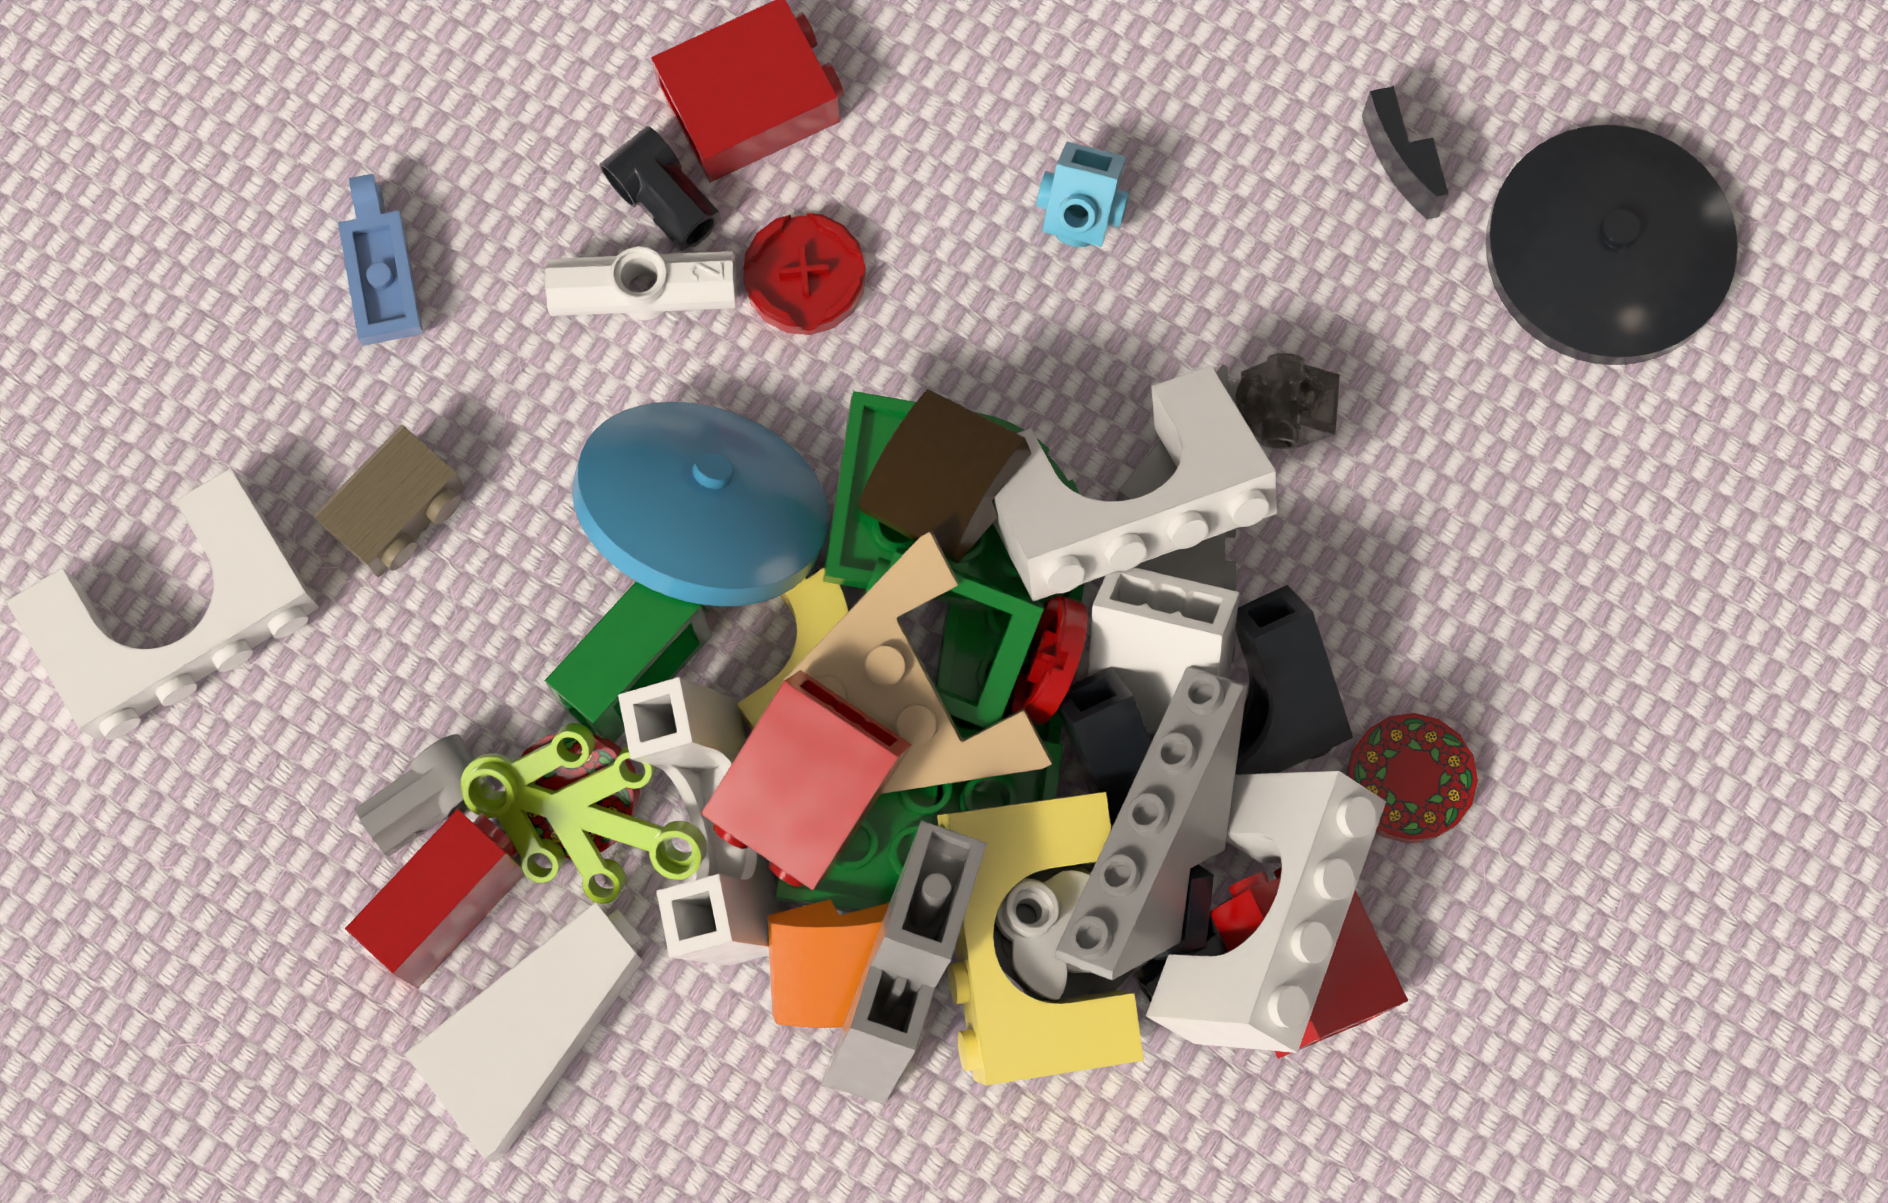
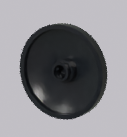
(1611, 244)

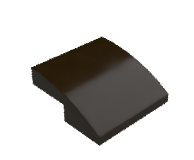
(943, 474)

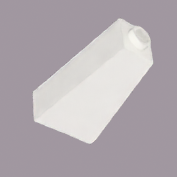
(523, 1031)

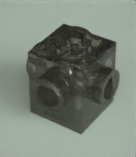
(1288, 401)

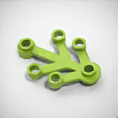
(573, 814)

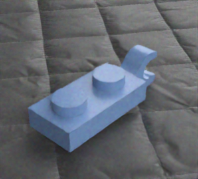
(378, 267)

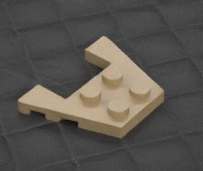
(880, 673)

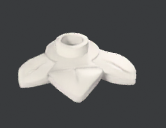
(1036, 943)

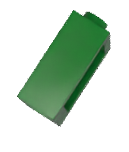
(632, 647)
(1011, 651)

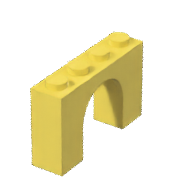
(1007, 1030)

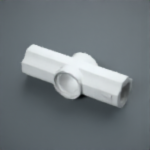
(601, 283)

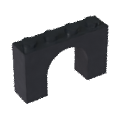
(1287, 715)

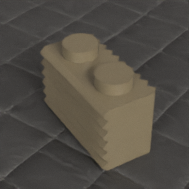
(391, 502)

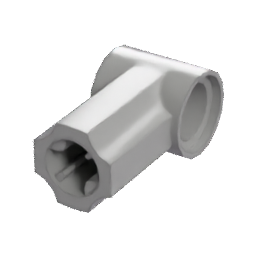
(419, 796)

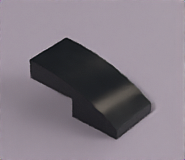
(1410, 165)

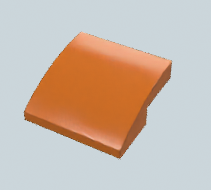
(818, 961)

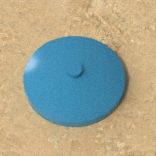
(700, 504)

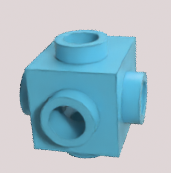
(1083, 195)

